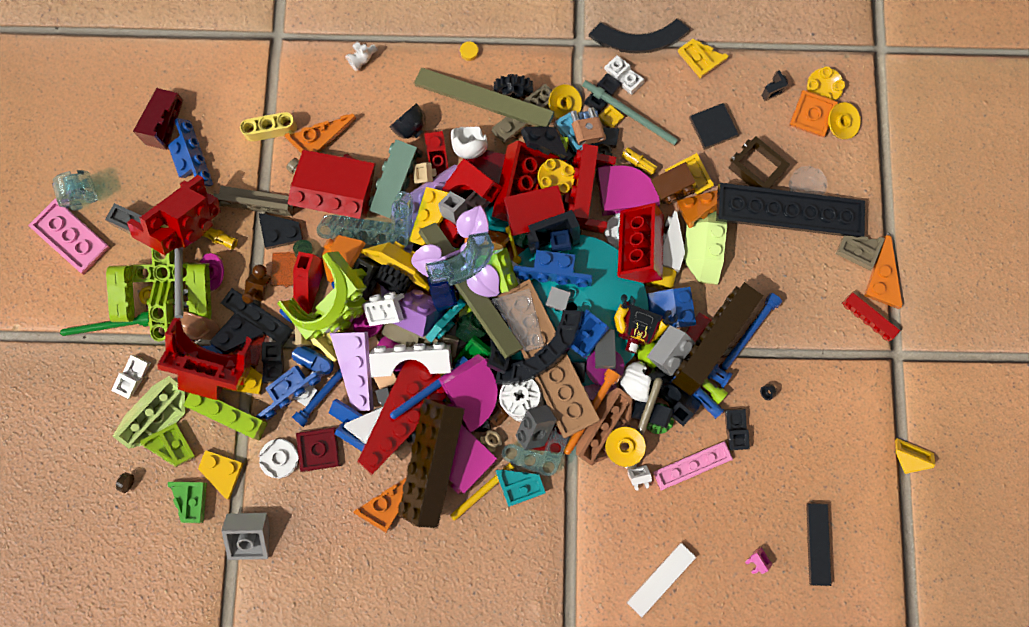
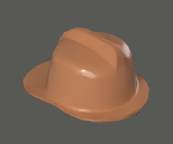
(198, 327)

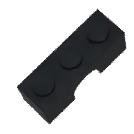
(682, 403)

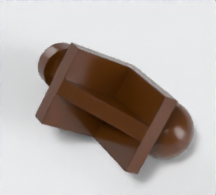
(256, 284)

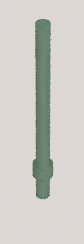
(599, 93)

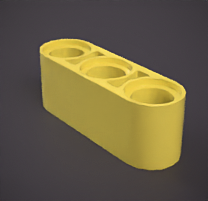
(260, 123)

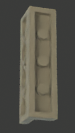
(254, 201)

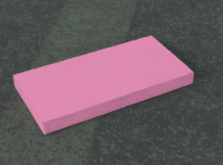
(69, 236)

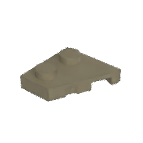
(860, 250)

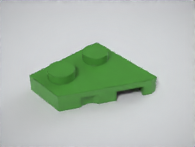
(189, 500)

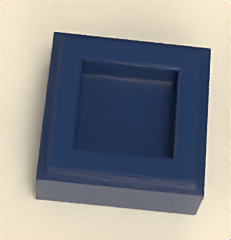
(560, 241)

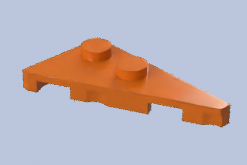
(319, 135)
(697, 207)
(884, 279)
(384, 508)

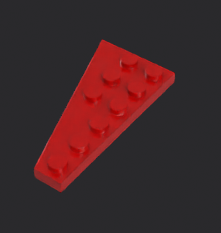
(390, 433)

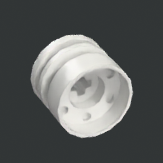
(515, 407)

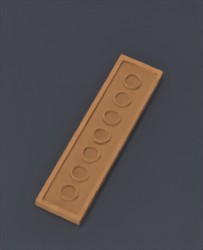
(561, 383)

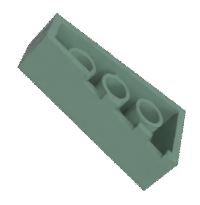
(394, 177)

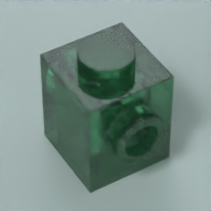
(468, 327)

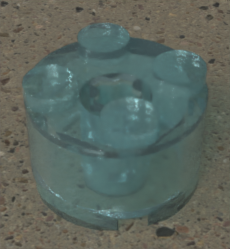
(74, 189)

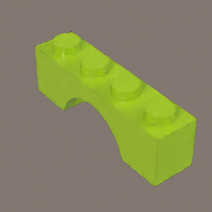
(227, 415)

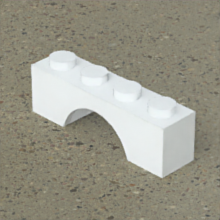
(435, 358)

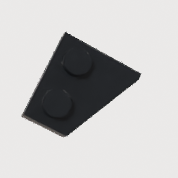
(545, 140)
(279, 231)
(234, 334)

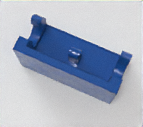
(590, 333)

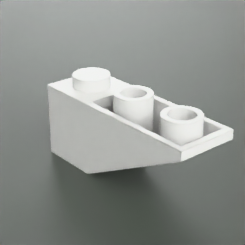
(673, 244)

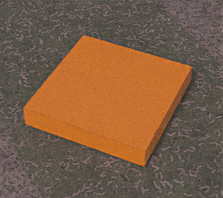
(812, 113)

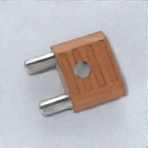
(589, 129)

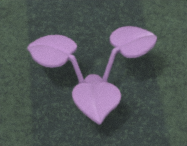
(470, 222)

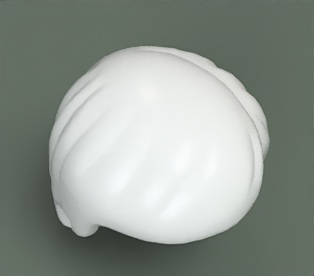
(468, 142)
(635, 382)

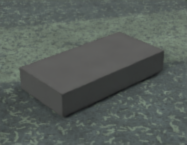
(605, 351)

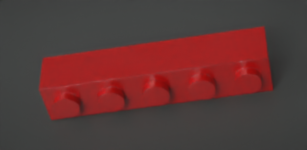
(870, 317)

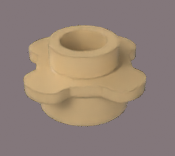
(494, 438)

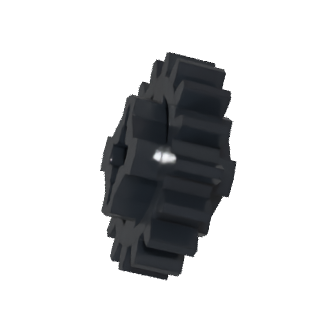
(513, 86)

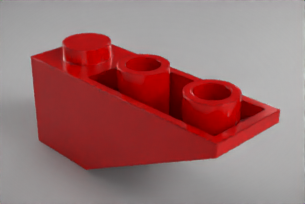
(436, 150)
(306, 279)

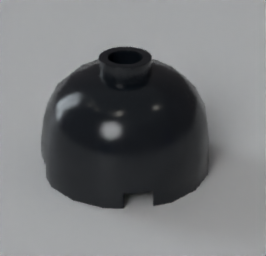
(410, 123)

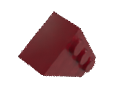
(158, 118)

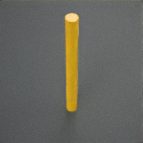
(478, 495)

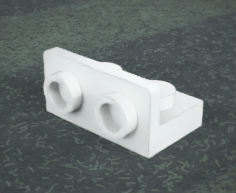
(383, 309)

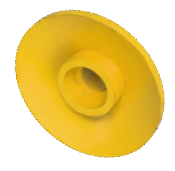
(570, 98)
(844, 120)
(621, 456)

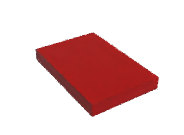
(532, 207)

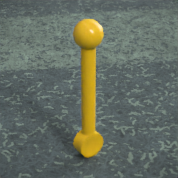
(517, 259)

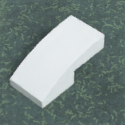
(131, 377)

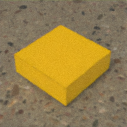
(611, 117)

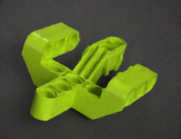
(121, 296)

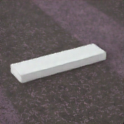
(661, 579)

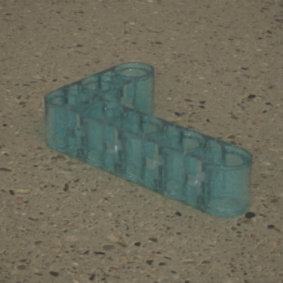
(373, 229)
(556, 459)

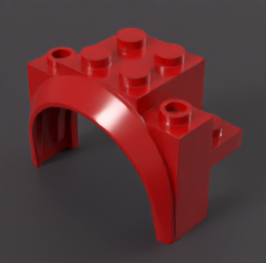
(185, 212)
(200, 369)

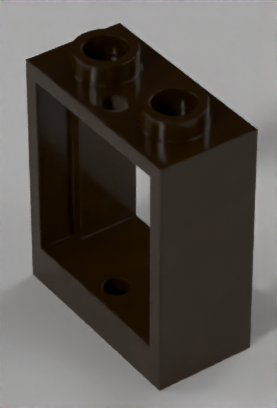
(746, 175)

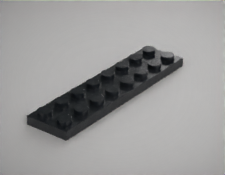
(790, 210)

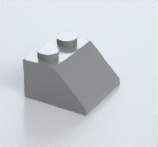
(671, 350)
(246, 536)

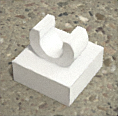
(639, 476)

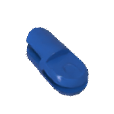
(312, 360)

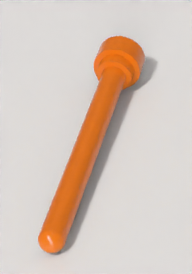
(610, 379)

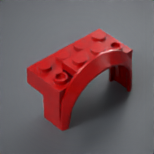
(584, 169)

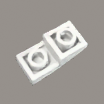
(621, 71)

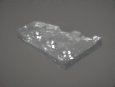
(521, 317)

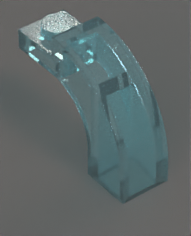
(466, 264)

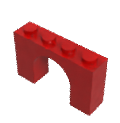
(463, 179)

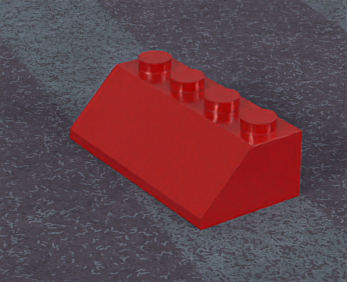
(641, 244)

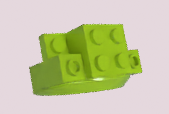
(337, 308)

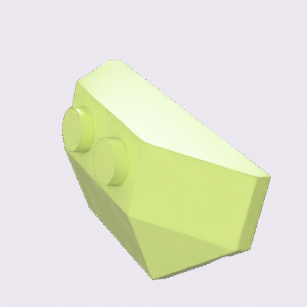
(705, 248)
(152, 413)

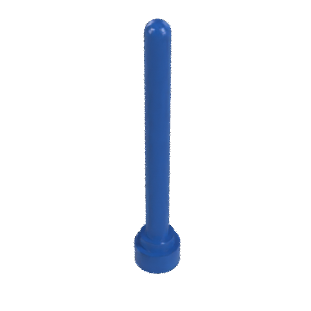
(771, 303)
(422, 394)
(303, 416)

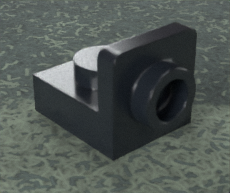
(776, 87)

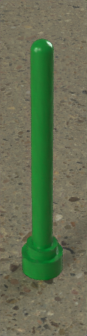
(141, 319)

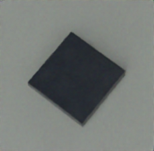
(713, 126)

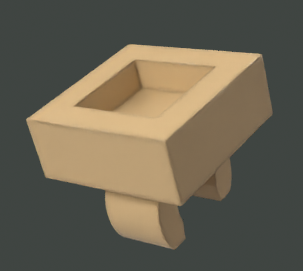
(423, 173)
(300, 340)

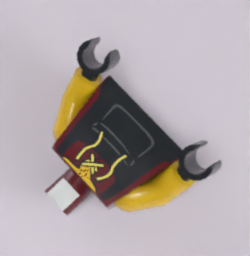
(639, 325)

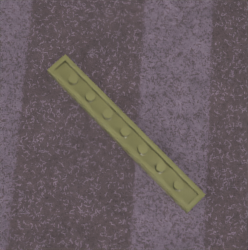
(484, 98)
(480, 305)

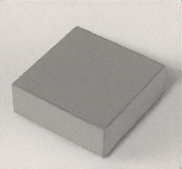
(558, 299)

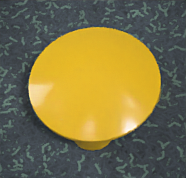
(826, 83)
(554, 173)

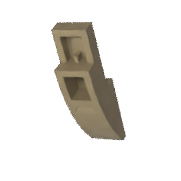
(510, 127)
(409, 338)

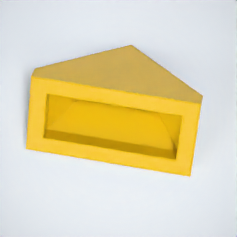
(913, 457)

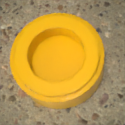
(469, 51)
(144, 294)

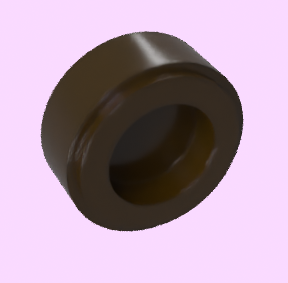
(124, 482)

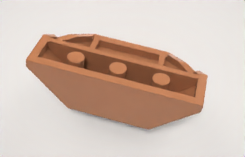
(614, 413)

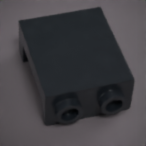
(539, 231)

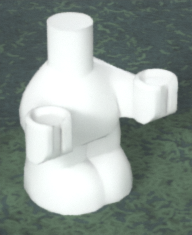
(361, 56)

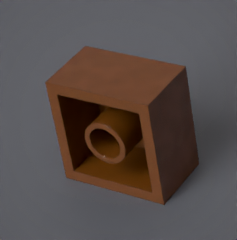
(674, 184)

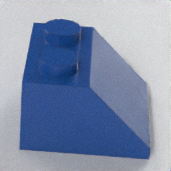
(676, 300)

